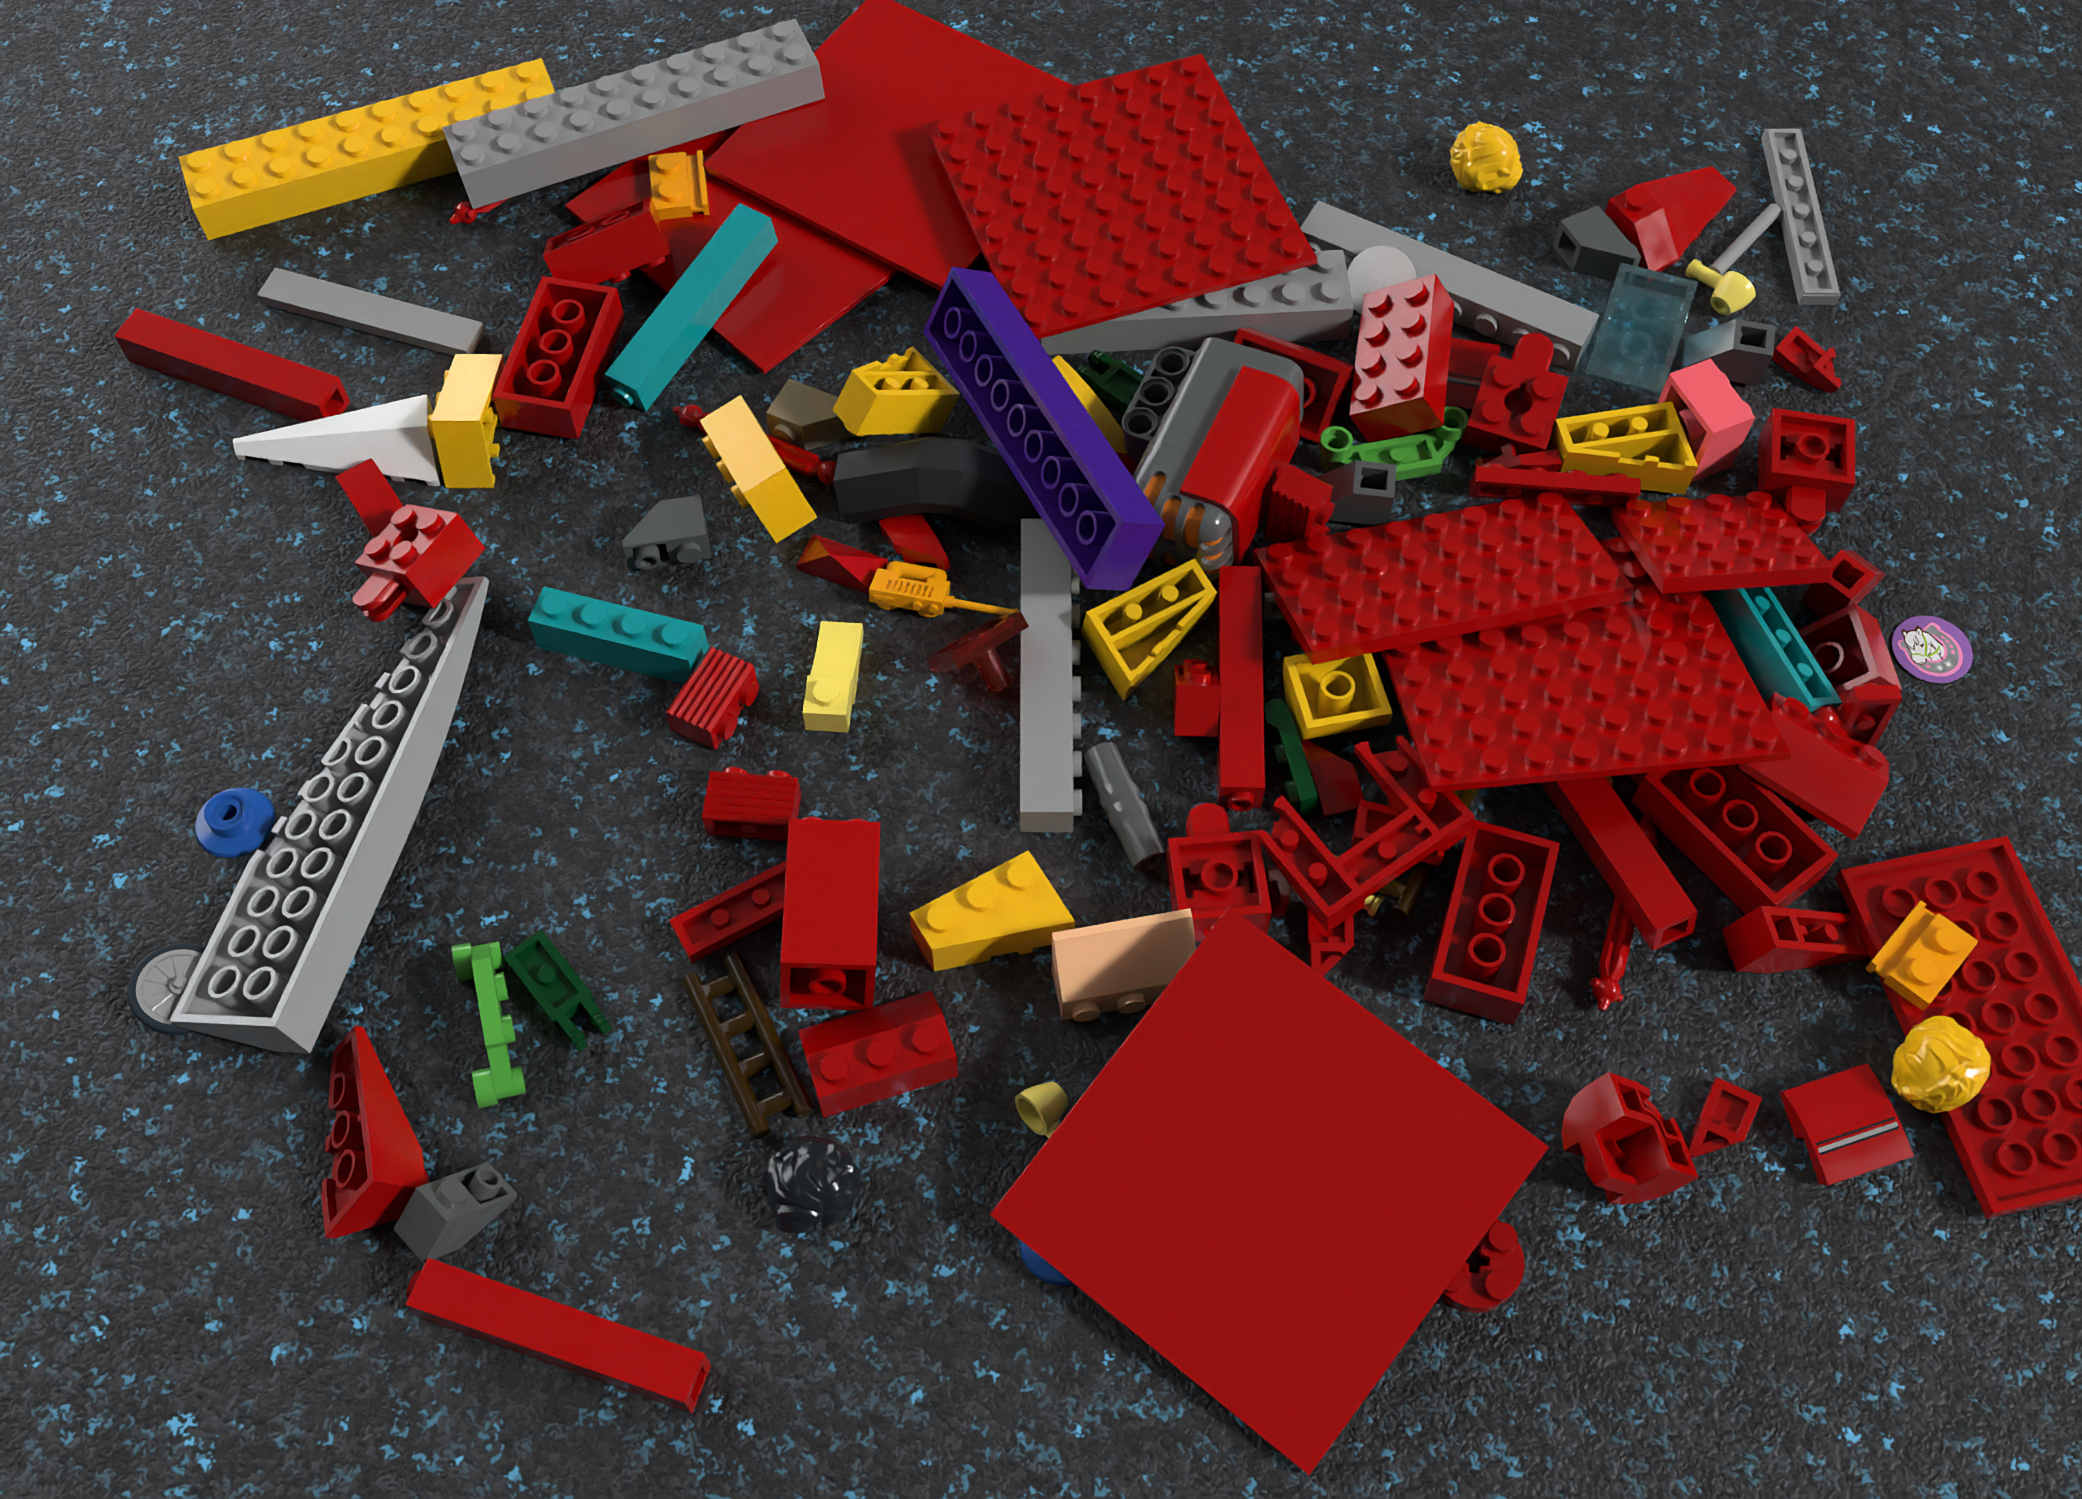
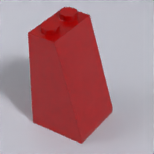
(830, 914)

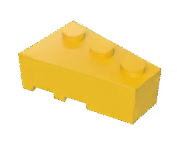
(1631, 441)

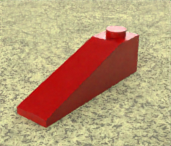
(1669, 213)
(370, 1141)

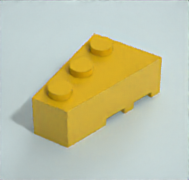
(896, 397)
(467, 420)
(756, 469)
(1147, 624)
(991, 916)

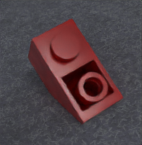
(1850, 583)
(1196, 699)

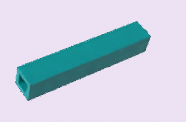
(691, 308)

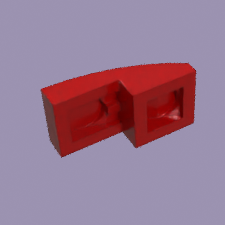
(370, 495)

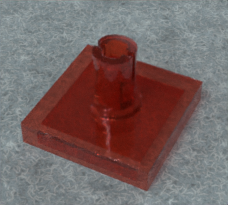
(980, 648)

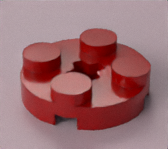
(1493, 1282)

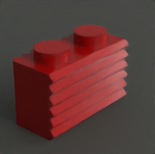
(1298, 507)
(713, 698)
(750, 804)

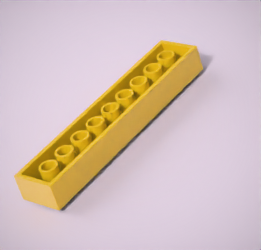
(345, 152)

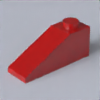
(1792, 939)

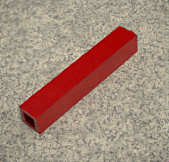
(231, 367)
(1241, 693)
(1625, 859)
(558, 1334)

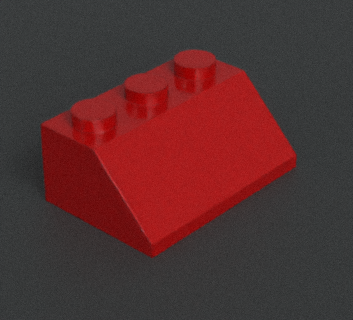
(609, 245)
(1324, 379)
(1826, 769)
(879, 1053)

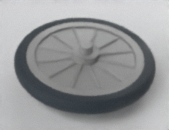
(160, 983)

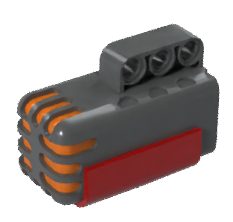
(1211, 445)

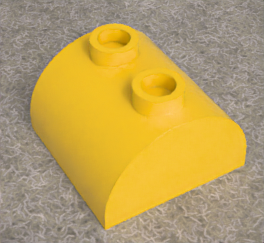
(1334, 695)

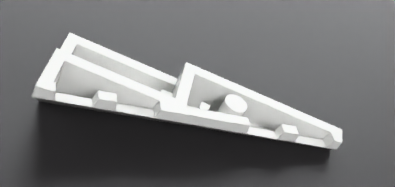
(388, 433)

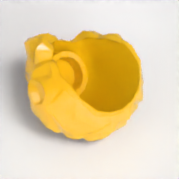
(1485, 159)
(1940, 1065)

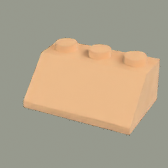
(1119, 963)

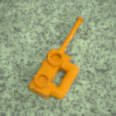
(920, 590)

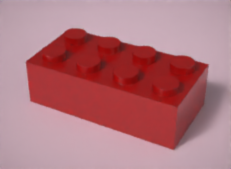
(559, 357)
(1402, 359)
(1736, 833)
(1492, 922)

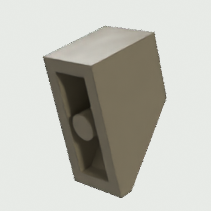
(805, 417)

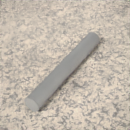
(1746, 239)

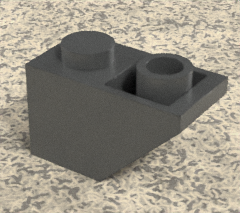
(1594, 244)
(1736, 347)
(1362, 492)
(669, 535)
(453, 1210)

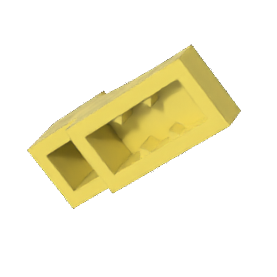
(833, 677)

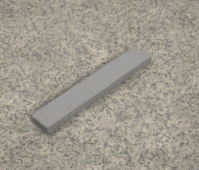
(1800, 217)
(371, 313)

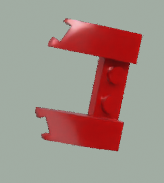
(1339, 885)

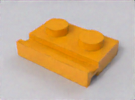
(678, 184)
(1922, 955)

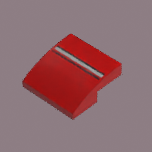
(1466, 370)
(1846, 1124)

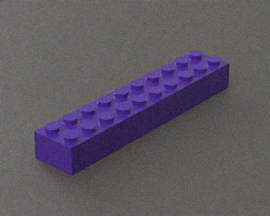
(1043, 431)

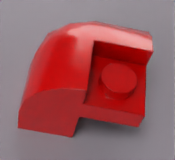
(1626, 1141)

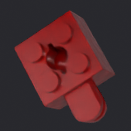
(1517, 399)
(1807, 464)
(414, 560)
(1217, 871)

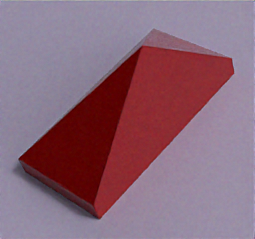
(840, 563)

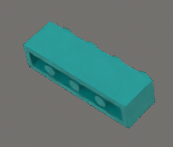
(617, 635)
(1772, 647)

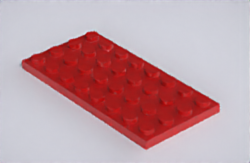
(1439, 576)
(2014, 994)

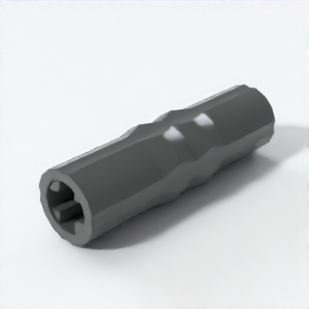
(1124, 807)

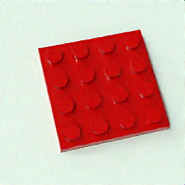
(1719, 543)

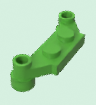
(1413, 454)
(500, 1078)

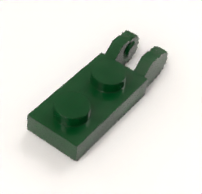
(1116, 379)
(1289, 754)
(555, 986)

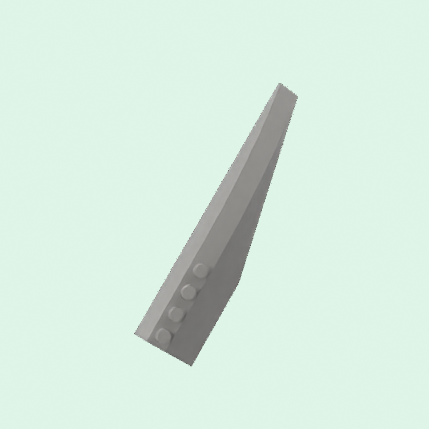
(318, 883)

